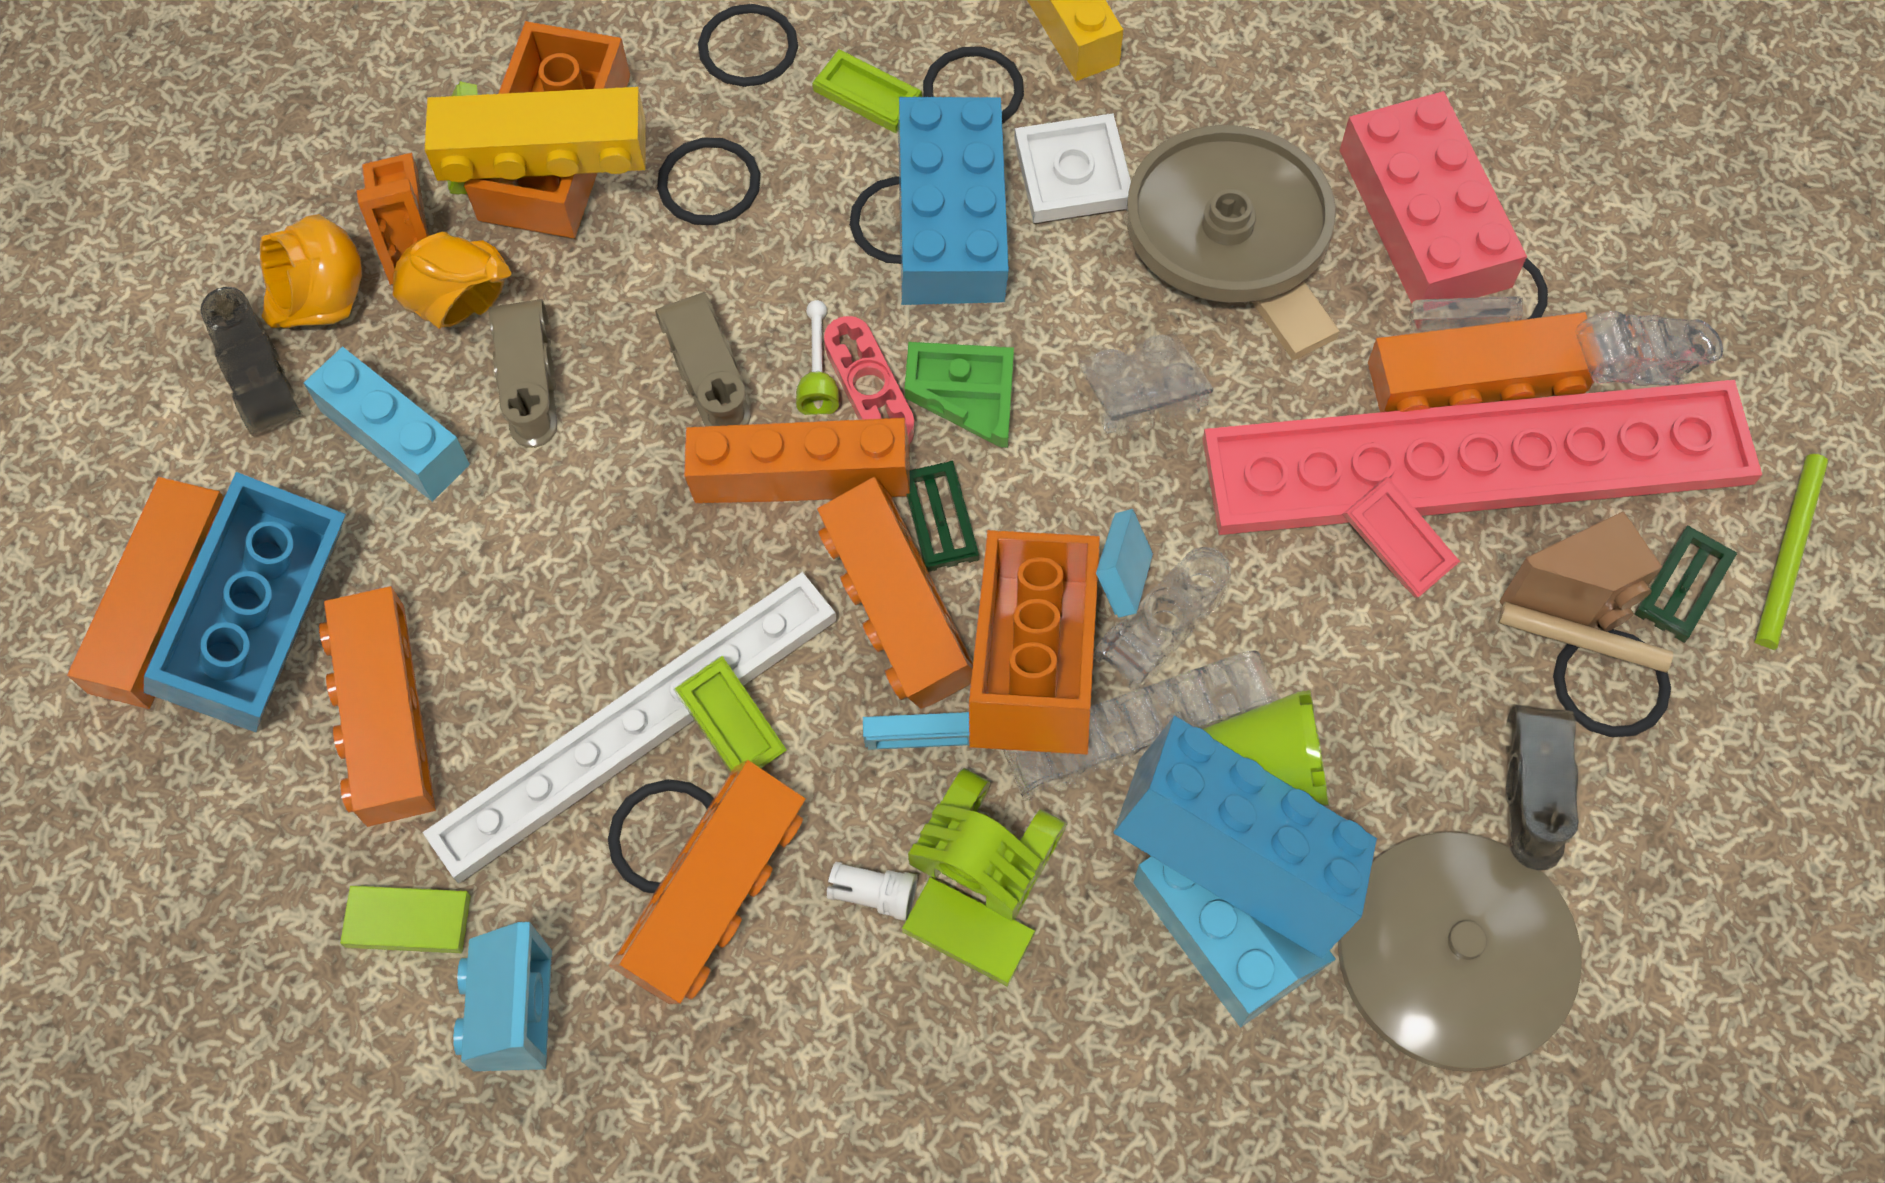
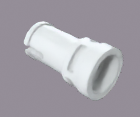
(888, 892)

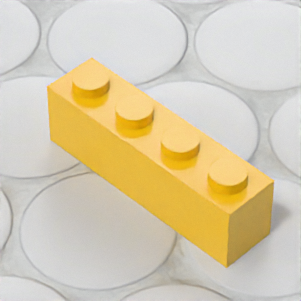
(1082, 33)
(536, 134)

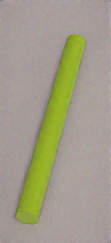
(1791, 551)

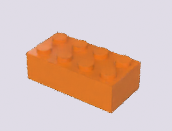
(550, 61)
(1035, 643)

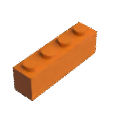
(1480, 364)
(795, 460)
(144, 592)
(897, 595)
(377, 707)
(708, 884)

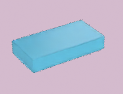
(1124, 563)
(916, 731)

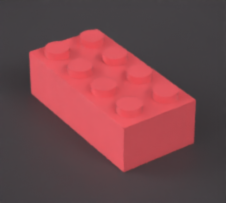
(1431, 200)

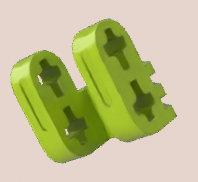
(982, 851)

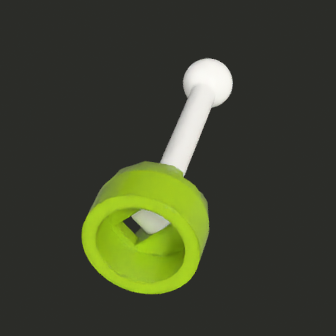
(817, 384)

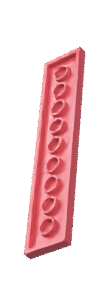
(1482, 455)

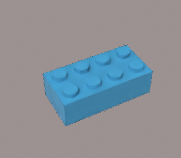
(952, 200)
(243, 603)
(1248, 837)

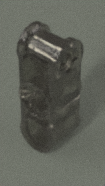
(248, 361)
(1541, 784)

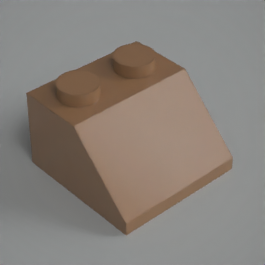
(1588, 576)

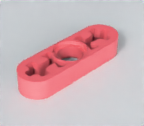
(870, 363)

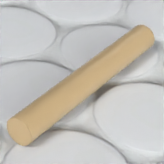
(1586, 637)

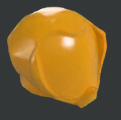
(309, 273)
(448, 278)

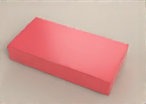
(1401, 537)

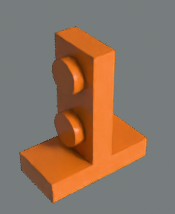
(392, 207)

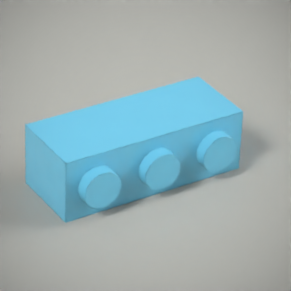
(387, 423)

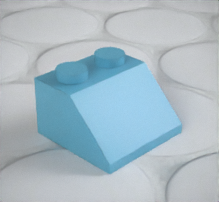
(504, 1000)

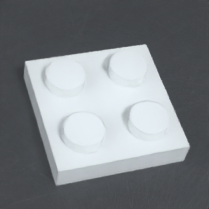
(1073, 167)

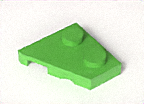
(963, 385)

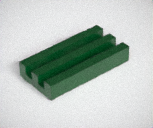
(950, 556)
(1665, 618)

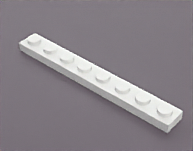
(622, 731)

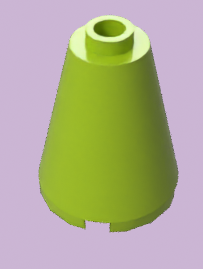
(1280, 740)

